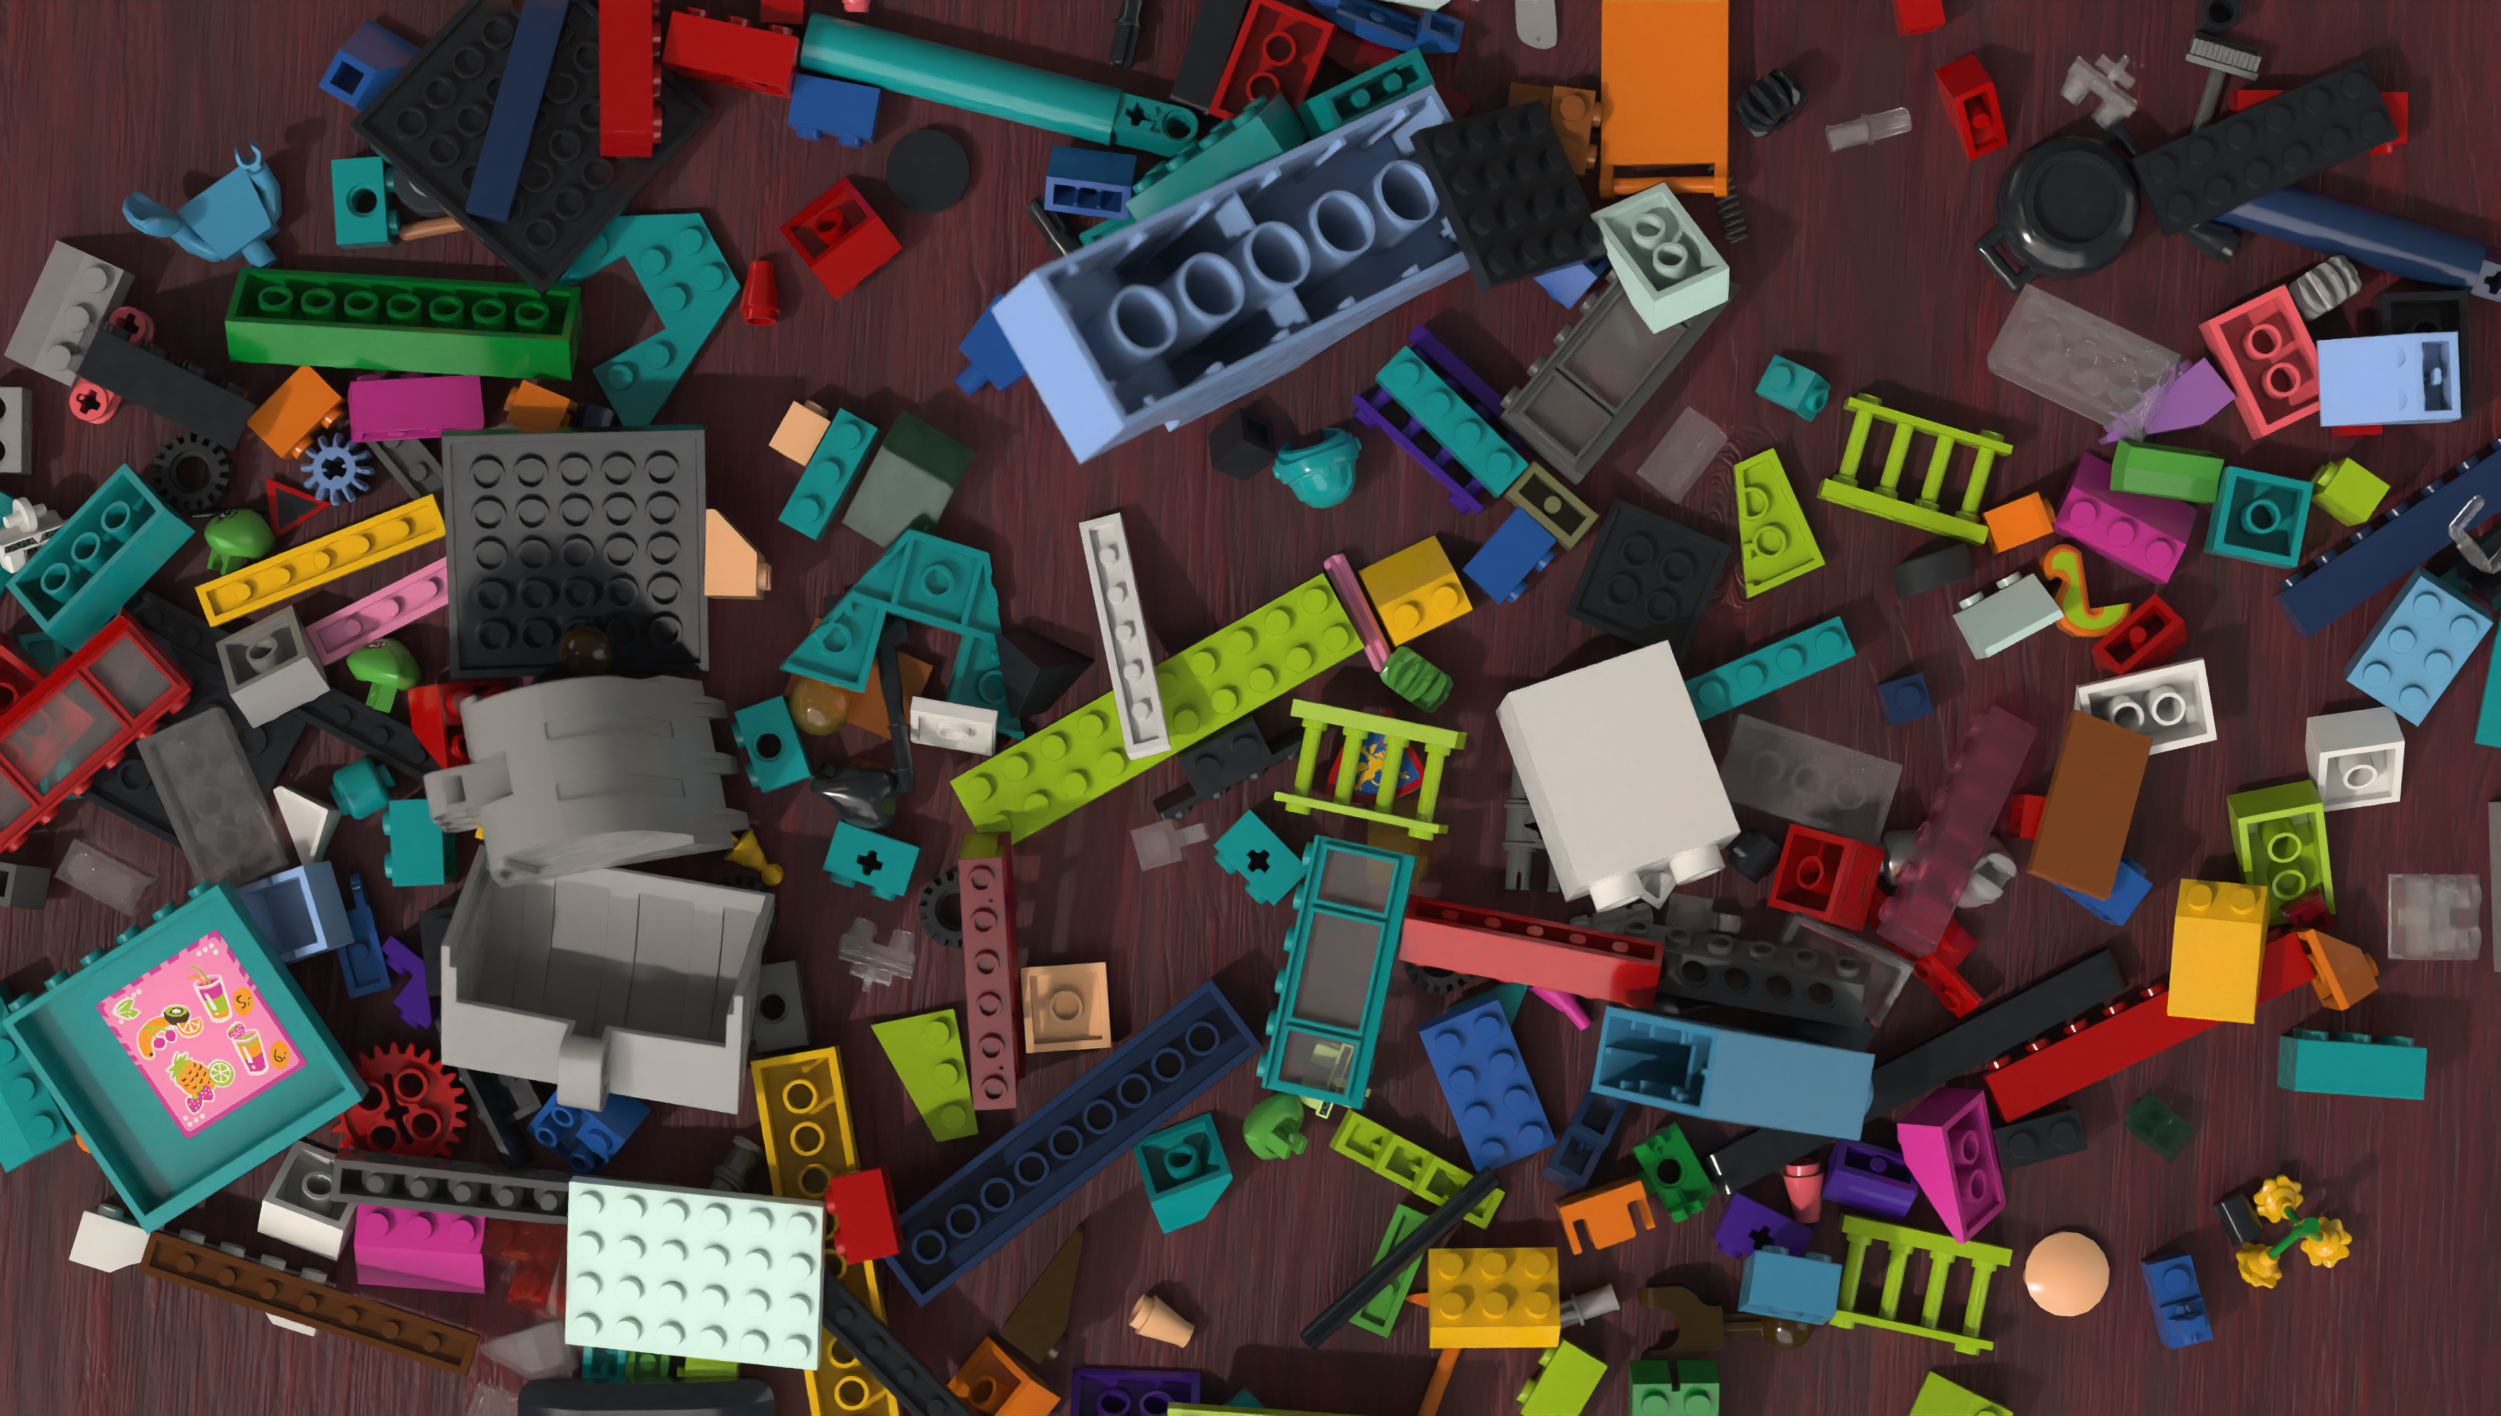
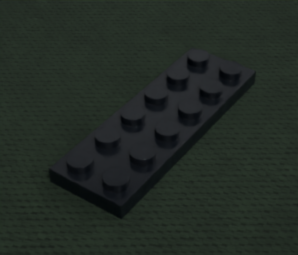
(2264, 149)

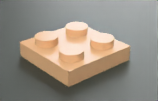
(1066, 1007)

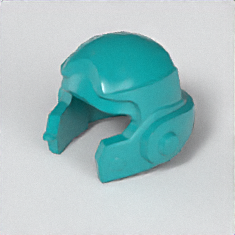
(1323, 472)

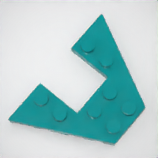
(688, 289)
(929, 584)

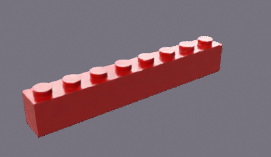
(2121, 1037)

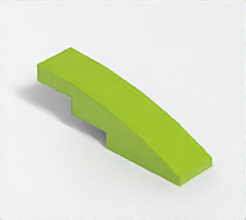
(1408, 1164)

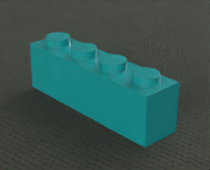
(1451, 421)
(1769, 668)

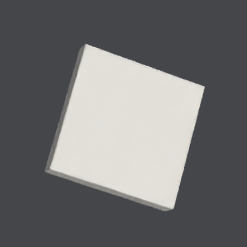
(953, 726)

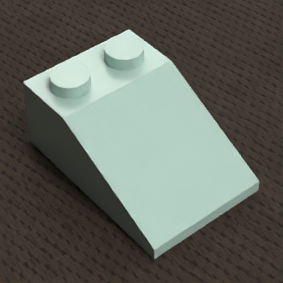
(1662, 258)

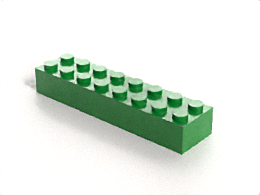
(404, 324)

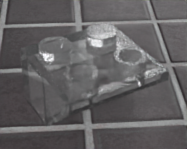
(2434, 917)

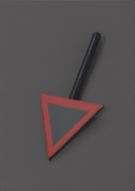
(286, 507)

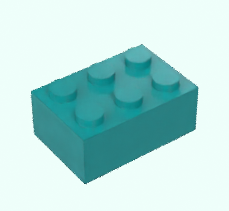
(2352, 1064)

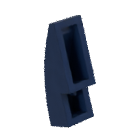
(1584, 1139)

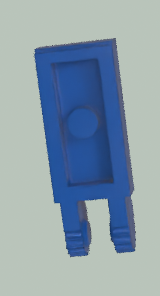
(363, 960)

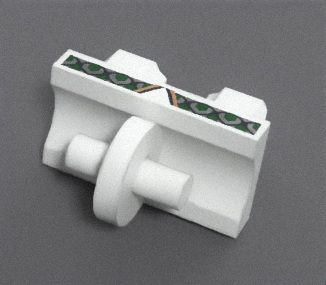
(25, 529)

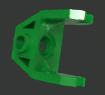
(1689, 1189)

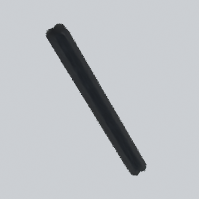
(1400, 1258)

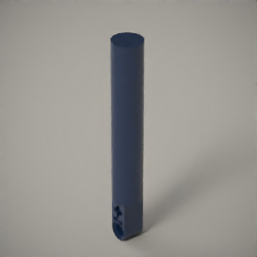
(2374, 239)

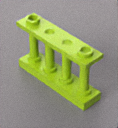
(1924, 511)
(1397, 736)
(1943, 1251)

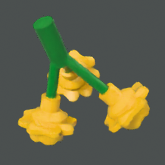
(2324, 1241)

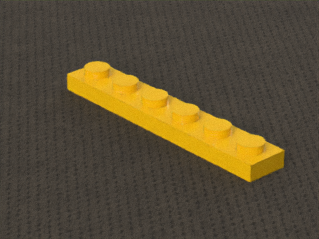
(322, 560)

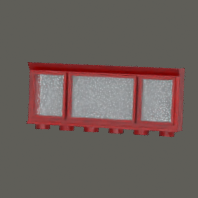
(82, 721)

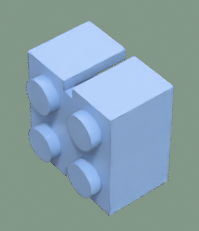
(299, 911)

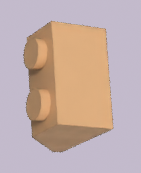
(732, 562)

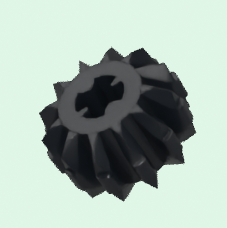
(1771, 102)

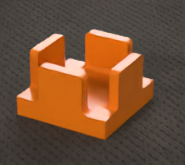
(1605, 1212)

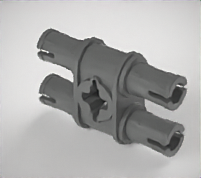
(1521, 841)

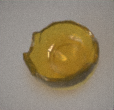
(819, 706)

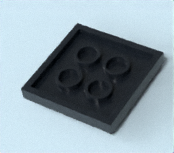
(1647, 579)

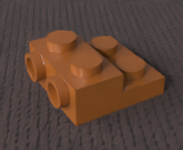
(1571, 115)

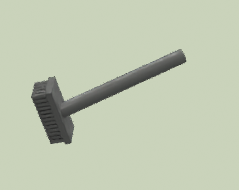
(2221, 57)

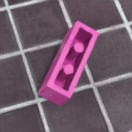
(413, 406)

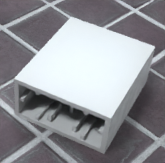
(1619, 776)

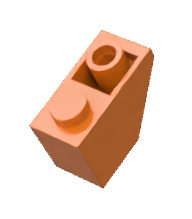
(2018, 522)

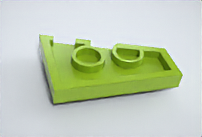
(1771, 525)
(933, 1069)

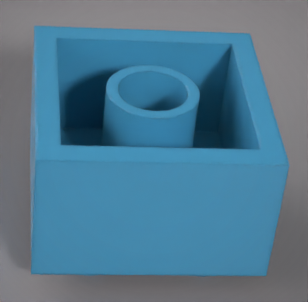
(1790, 1285)

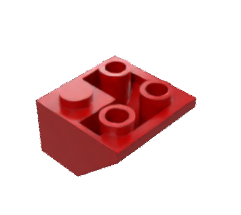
(438, 718)

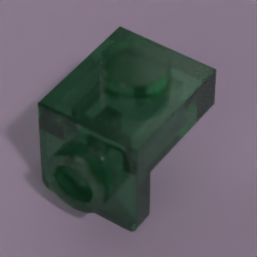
(2158, 1127)

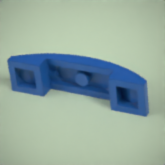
(1381, 25)

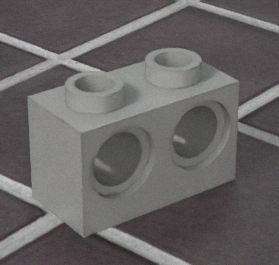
(16, 431)

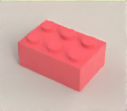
(2266, 361)

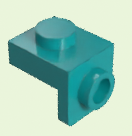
(1794, 388)

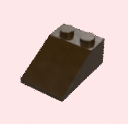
(1043, 1313)

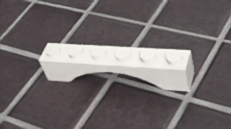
(113, 1241)

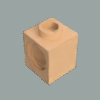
(801, 432)

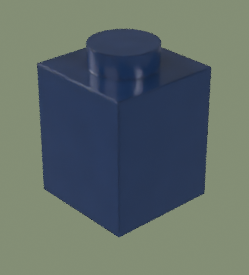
(1904, 699)

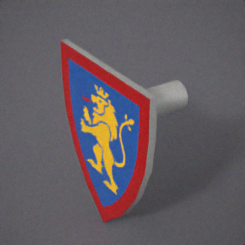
(1370, 769)

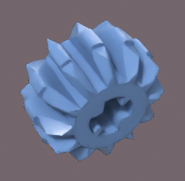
(337, 485)

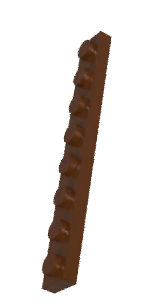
(309, 1302)

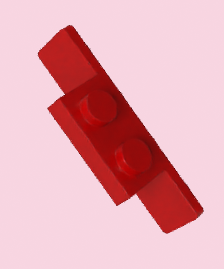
(1938, 968)

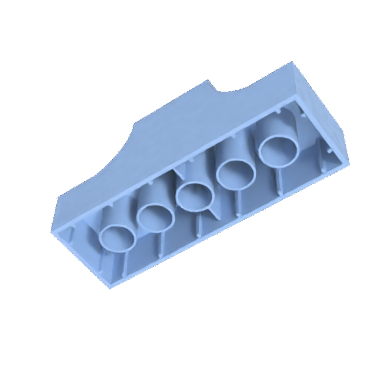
(1235, 282)

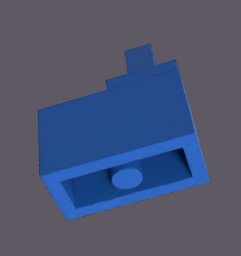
(2176, 1300)

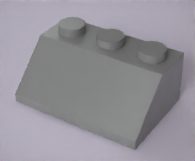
(66, 298)

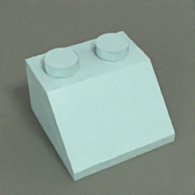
(2007, 615)

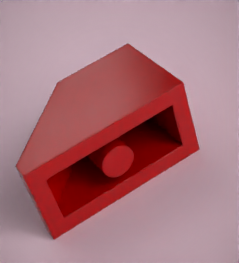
(1972, 106)

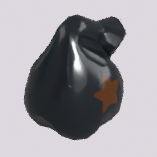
(860, 791)

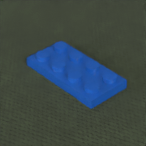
(1486, 1083)

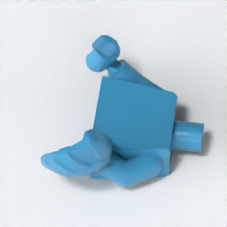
(224, 220)

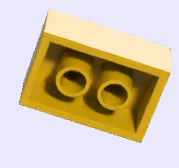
(1493, 1297)

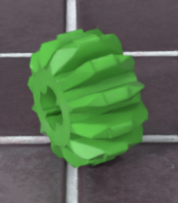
(1416, 679)

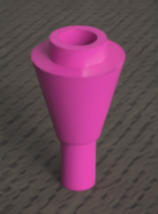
(1565, 1002)

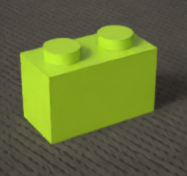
(2347, 491)
(1563, 1382)

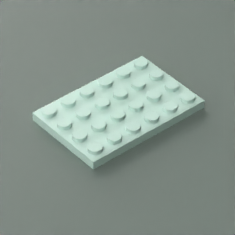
(695, 1272)

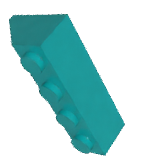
(28, 1113)

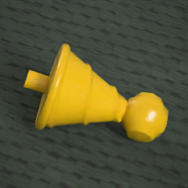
(749, 854)

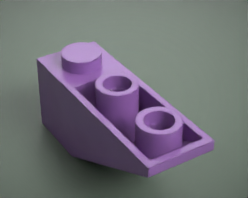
(2190, 402)

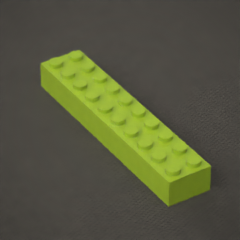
(1199, 695)

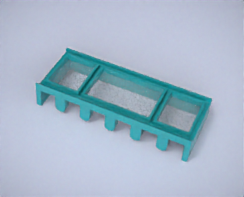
(1337, 971)

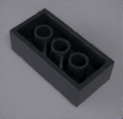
(160, 386)

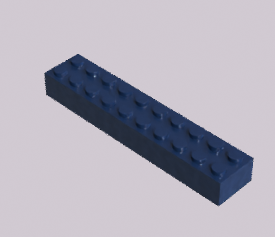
(1070, 1139)

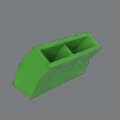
(2166, 471)

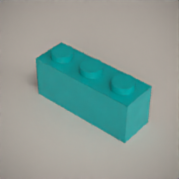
(1365, 93)
(829, 475)

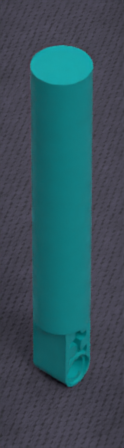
(992, 86)

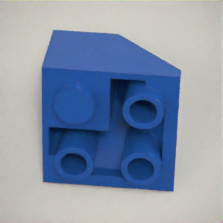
(366, 65)
(586, 1136)

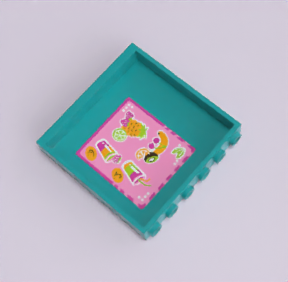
(184, 1053)

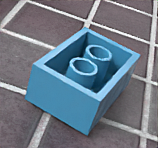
(2418, 645)

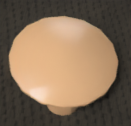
(2066, 1273)

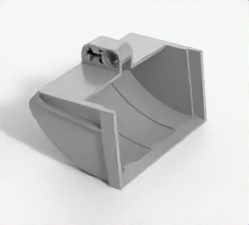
(605, 984)

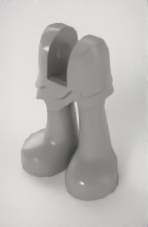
(1989, 875)

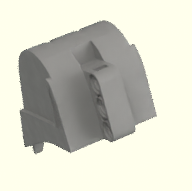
(588, 776)

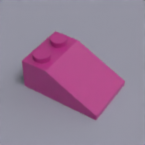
(1954, 1158)

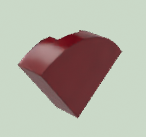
(2309, 912)

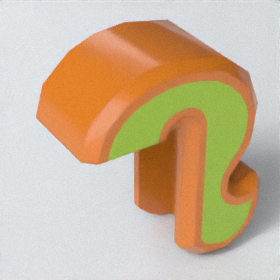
(2066, 566)

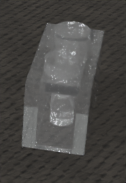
(107, 877)

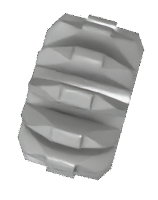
(2324, 287)

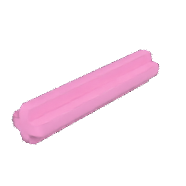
(1358, 610)

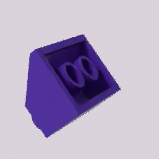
(1131, 1391)

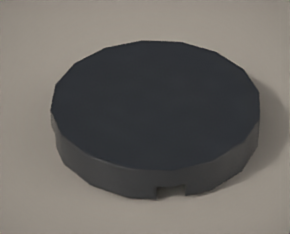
(927, 171)

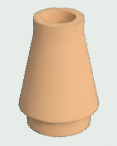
(1159, 1321)

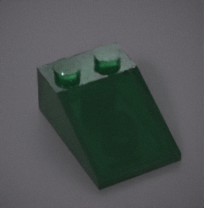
(909, 482)

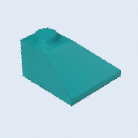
(1183, 1171)

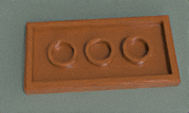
(2089, 805)

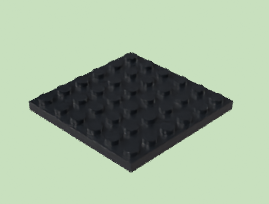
(439, 112)
(573, 535)

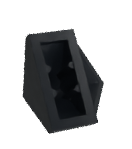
(1036, 671)

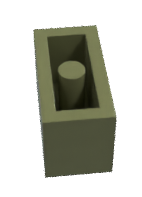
(1551, 505)

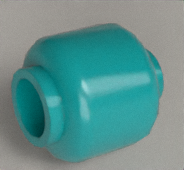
(362, 788)

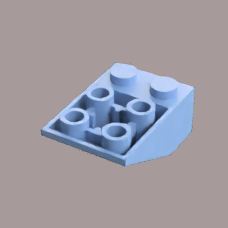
(2389, 379)

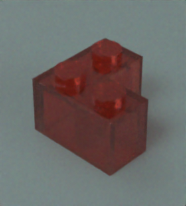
(540, 1264)

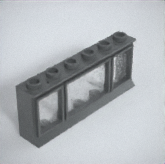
(1597, 379)

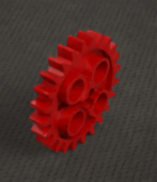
(435, 1098)

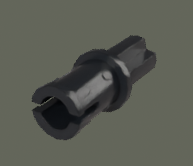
(1127, 33)
(1052, 228)

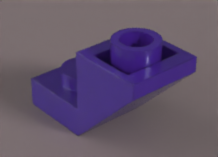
(413, 1001)

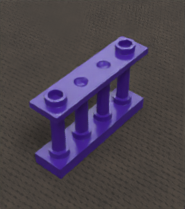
(1459, 379)

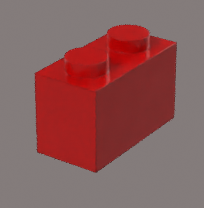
(2140, 640)

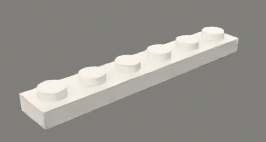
(1125, 636)

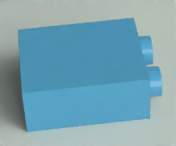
(1733, 1074)

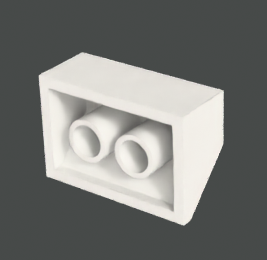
(2159, 702)

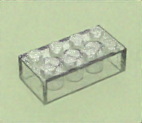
(2084, 362)
(1807, 779)
(214, 800)

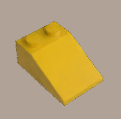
(2218, 950)

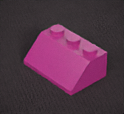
(2124, 527)
(420, 1249)

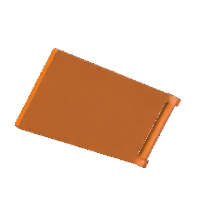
(1664, 93)

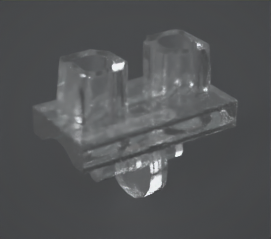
(2086, 78)
(876, 961)

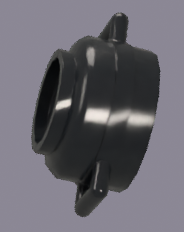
(2064, 208)

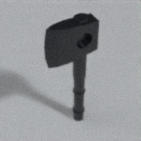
(892, 637)

